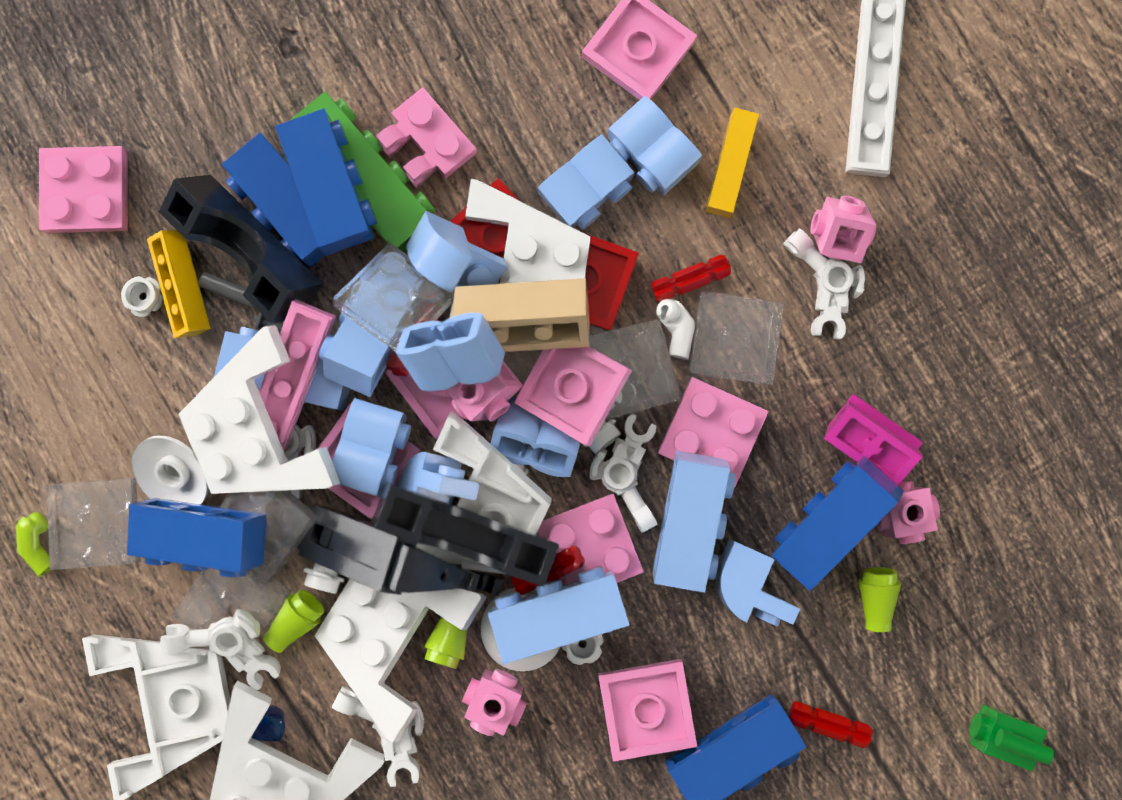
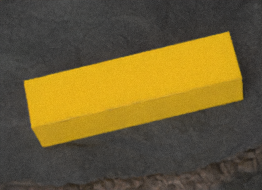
(732, 162)
(178, 284)

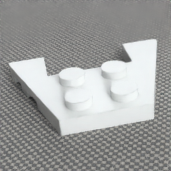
(535, 244)
(235, 434)
(503, 489)
(369, 633)
(180, 699)
(259, 772)

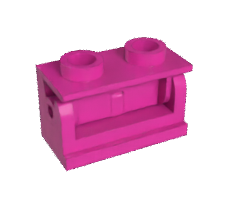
(867, 432)

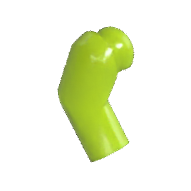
(29, 544)

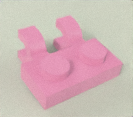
(433, 133)

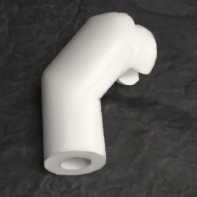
(679, 324)

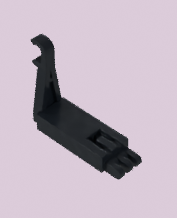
(382, 558)

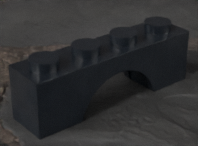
(211, 215)
(464, 533)

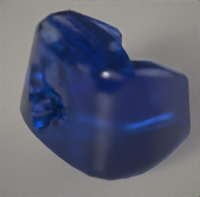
(271, 725)

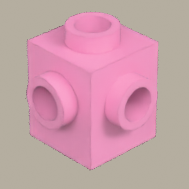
(843, 228)
(485, 399)
(924, 513)
(500, 687)

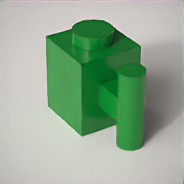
(1009, 738)

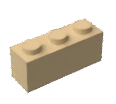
(531, 313)

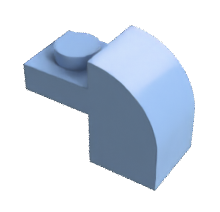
(446, 257)
(437, 478)
(740, 582)

